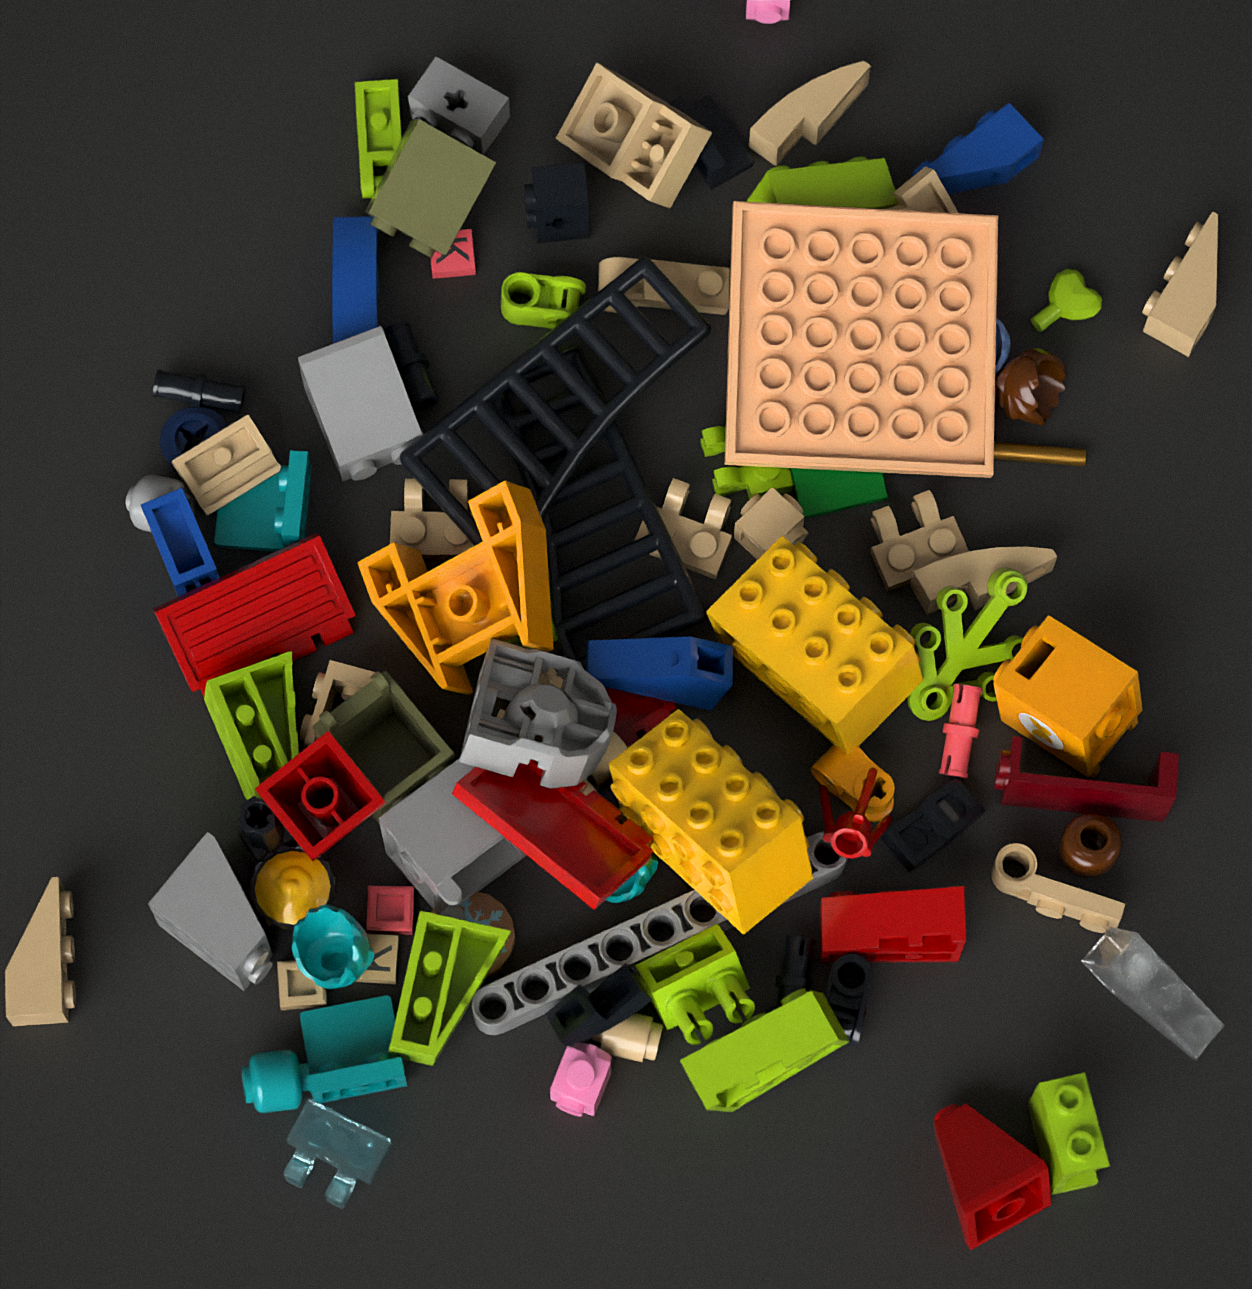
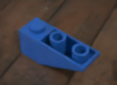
(989, 154)
(664, 668)

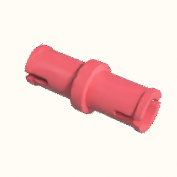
(960, 730)

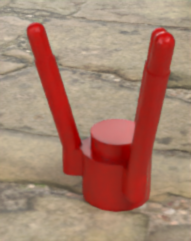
(852, 831)

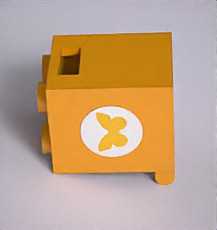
(1068, 695)

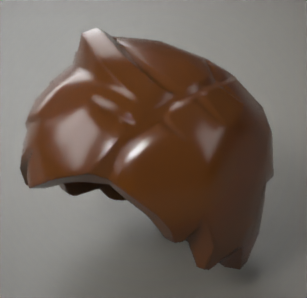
(1030, 385)

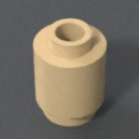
(632, 1038)

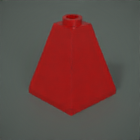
(320, 796)
(989, 1174)

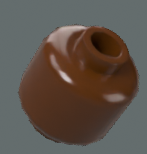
(1092, 831)

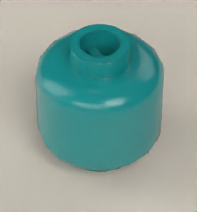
(275, 1081)

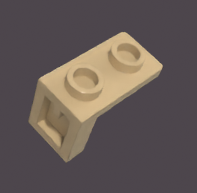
(338, 679)

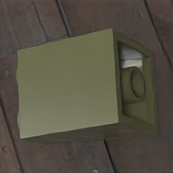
(428, 188)

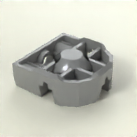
(572, 719)

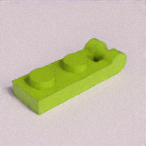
(377, 128)

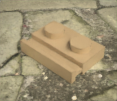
(226, 465)

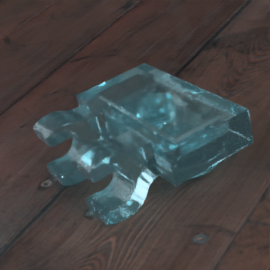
(339, 1142)

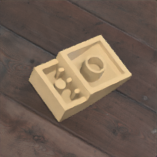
(633, 136)

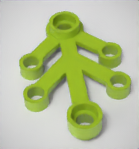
(961, 649)

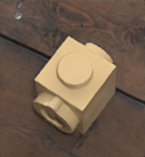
(768, 519)

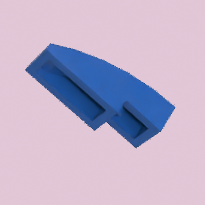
(354, 277)
(180, 541)

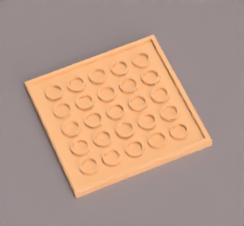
(861, 340)

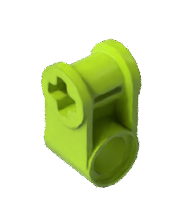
(546, 299)

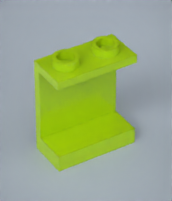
(1067, 1133)

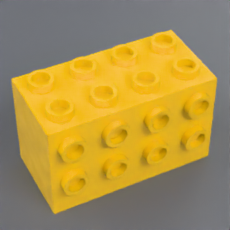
(817, 644)
(713, 819)

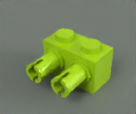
(694, 979)

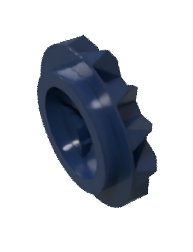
(191, 422)

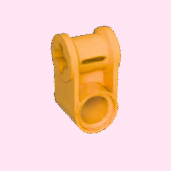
(845, 778)

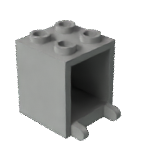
(445, 844)

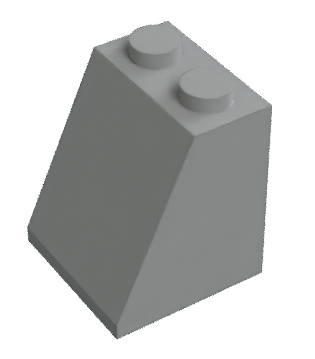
(360, 403)
(212, 915)

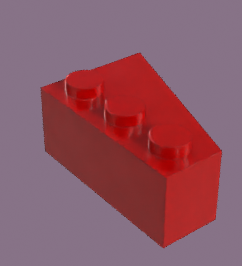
(894, 925)

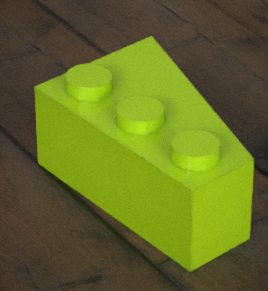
(847, 184)

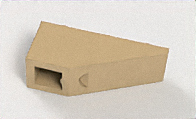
(1189, 299)
(38, 969)

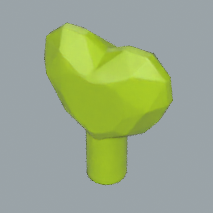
(1068, 300)

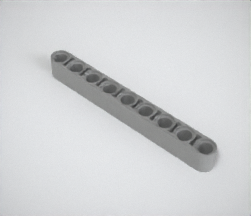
(593, 951)

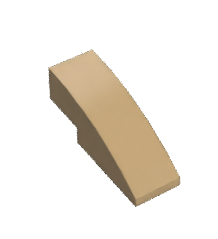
(808, 111)
(972, 570)

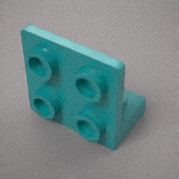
(270, 513)
(350, 1049)

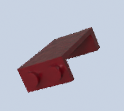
(1084, 795)

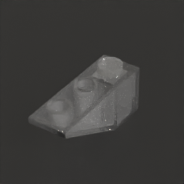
(1152, 990)

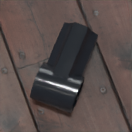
(262, 829)

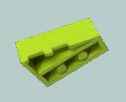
(255, 719)
(440, 981)
(765, 1051)

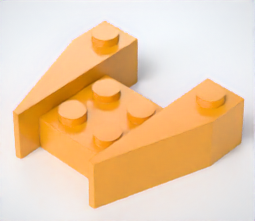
(476, 596)

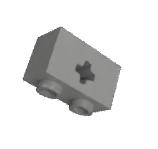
(448, 89)

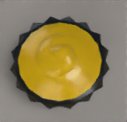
(290, 885)

